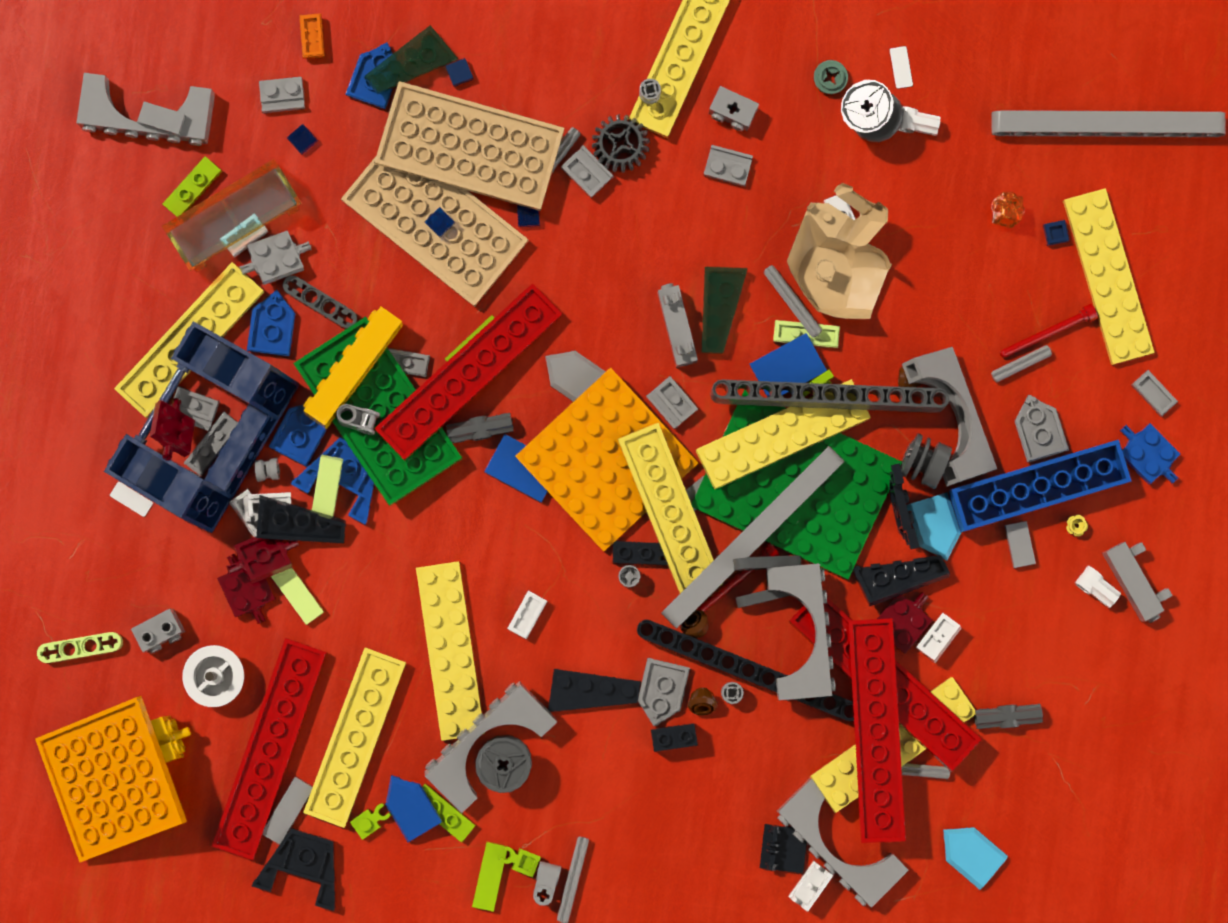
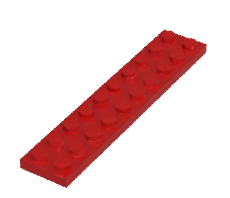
(468, 372)
(918, 708)
(877, 731)
(269, 749)

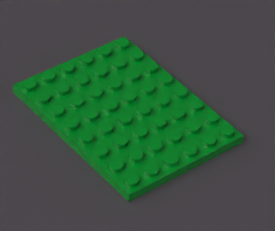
(831, 521)

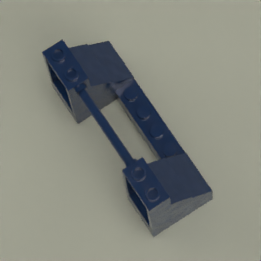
(176, 487)

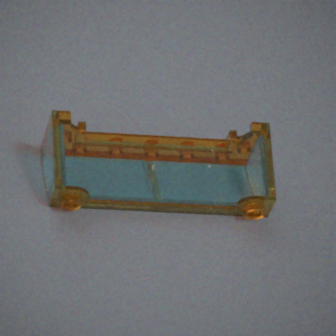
(232, 215)

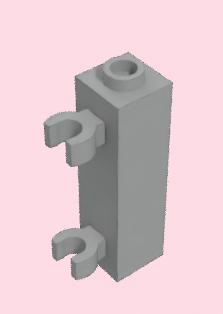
(677, 325)
(1134, 582)

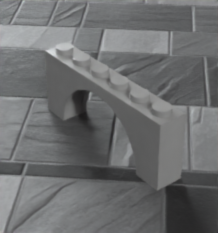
(98, 113)
(972, 450)
(805, 585)
(514, 708)
(867, 881)

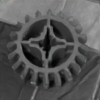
(612, 138)

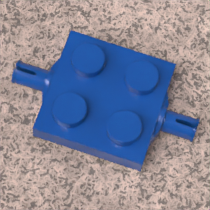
(1149, 453)

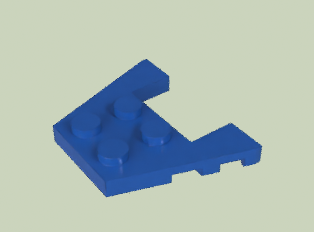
(352, 478)

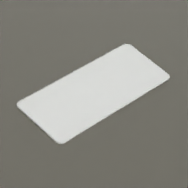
(901, 67)
(131, 499)

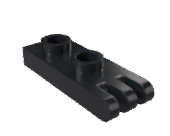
(638, 553)

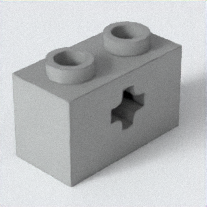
(727, 100)

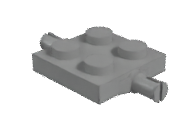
(275, 257)

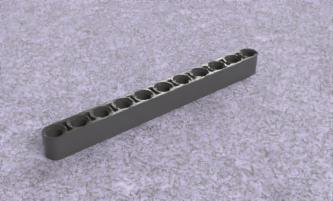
(838, 390)

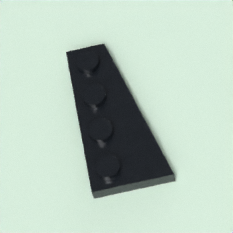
(291, 522)
(894, 579)
(583, 690)

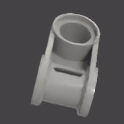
(359, 419)
(547, 879)

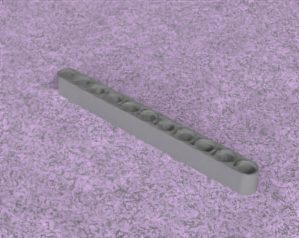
(1109, 123)
(753, 536)

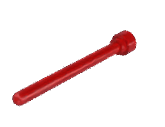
(1087, 313)
(769, 550)

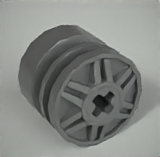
(926, 461)

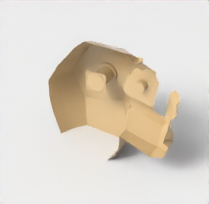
(834, 260)

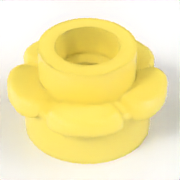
(1080, 520)

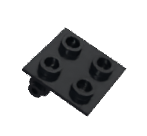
(782, 850)

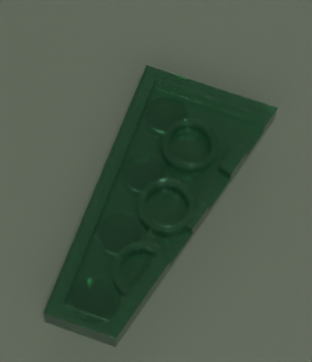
(414, 59)
(720, 302)

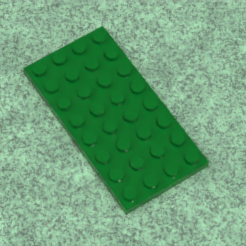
(382, 392)

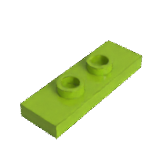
(192, 187)
(452, 819)

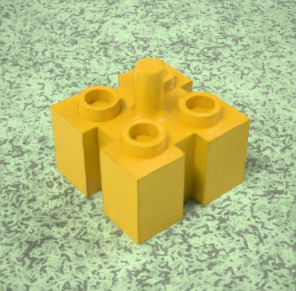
(168, 737)

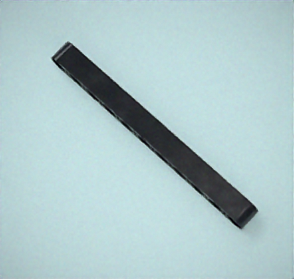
(736, 669)

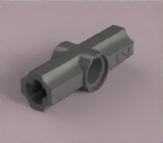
(480, 428)
(1008, 716)

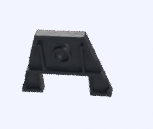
(899, 499)
(305, 857)

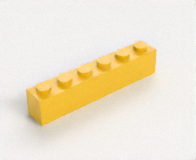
(353, 367)

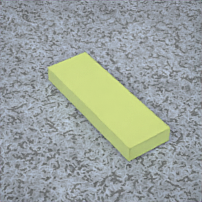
(787, 331)
(327, 484)
(298, 595)

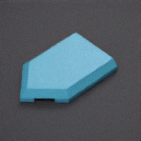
(935, 524)
(972, 854)

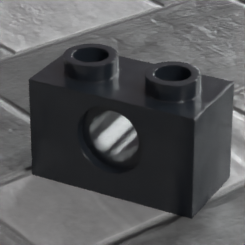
(674, 737)

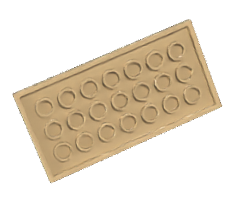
(469, 146)
(466, 256)

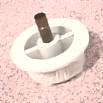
(213, 676)

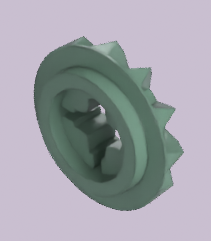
(831, 67)

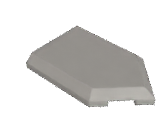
(571, 373)
(1039, 430)
(662, 689)

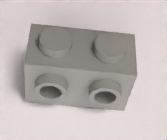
(158, 630)

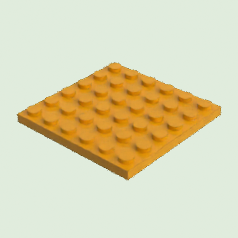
(584, 464)
(110, 779)

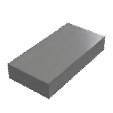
(161, 118)
(1154, 393)
(1020, 544)

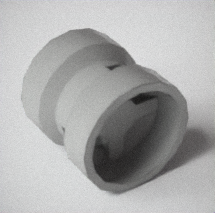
(651, 94)
(267, 469)
(629, 576)
(732, 692)

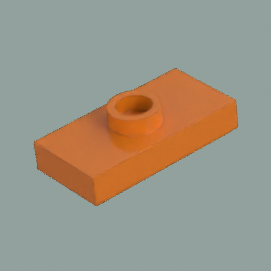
(312, 36)

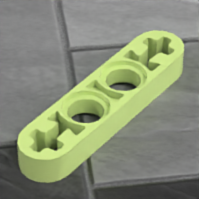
(80, 650)

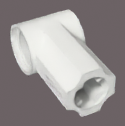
(919, 122)
(1094, 584)

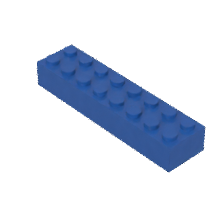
(1039, 486)

